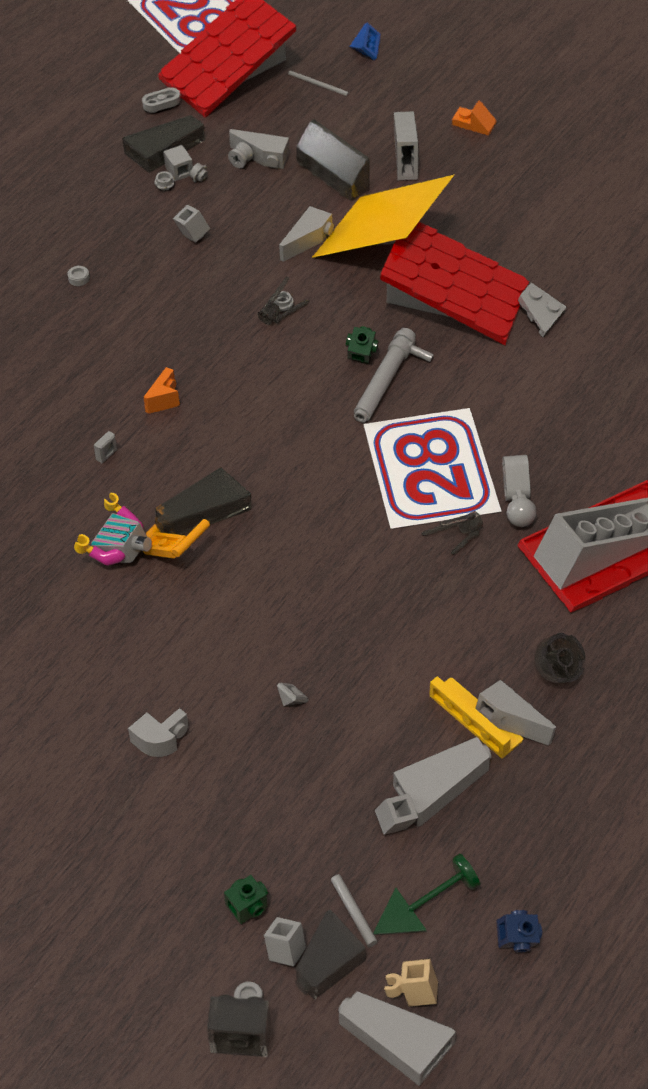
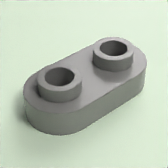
(161, 99)

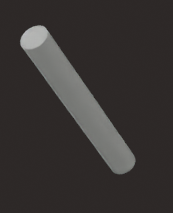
(354, 910)

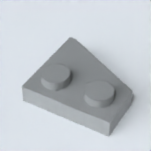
(541, 307)

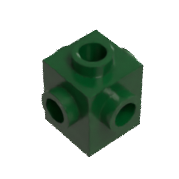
(361, 344)
(246, 898)

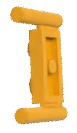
(172, 544)

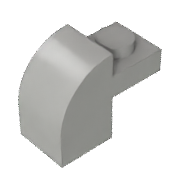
(158, 738)

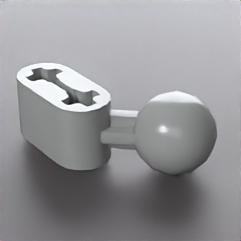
(516, 480)

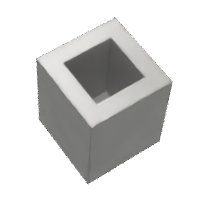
(178, 162)
(191, 223)
(396, 813)
(285, 941)

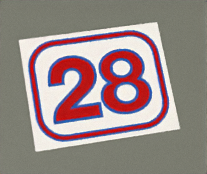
(180, 19)
(431, 468)

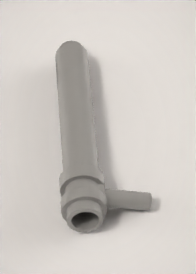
(398, 350)

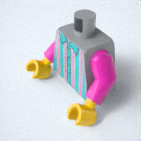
(118, 539)

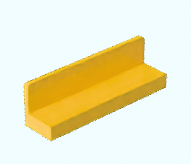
(462, 706)

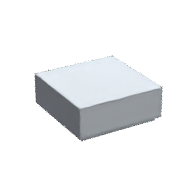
(105, 447)

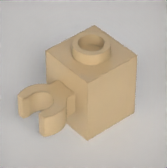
(416, 982)

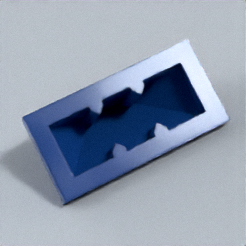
(367, 41)

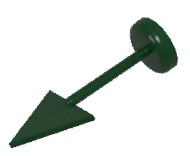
(399, 916)

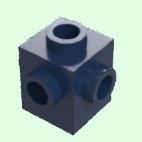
(518, 931)

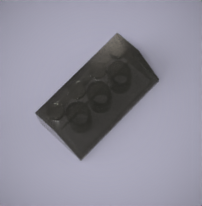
(334, 161)

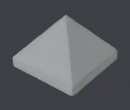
(290, 694)

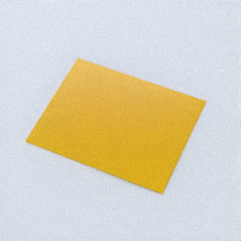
(383, 216)

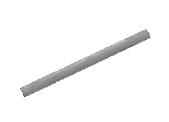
(316, 82)

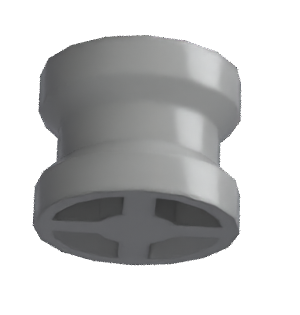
(240, 155)

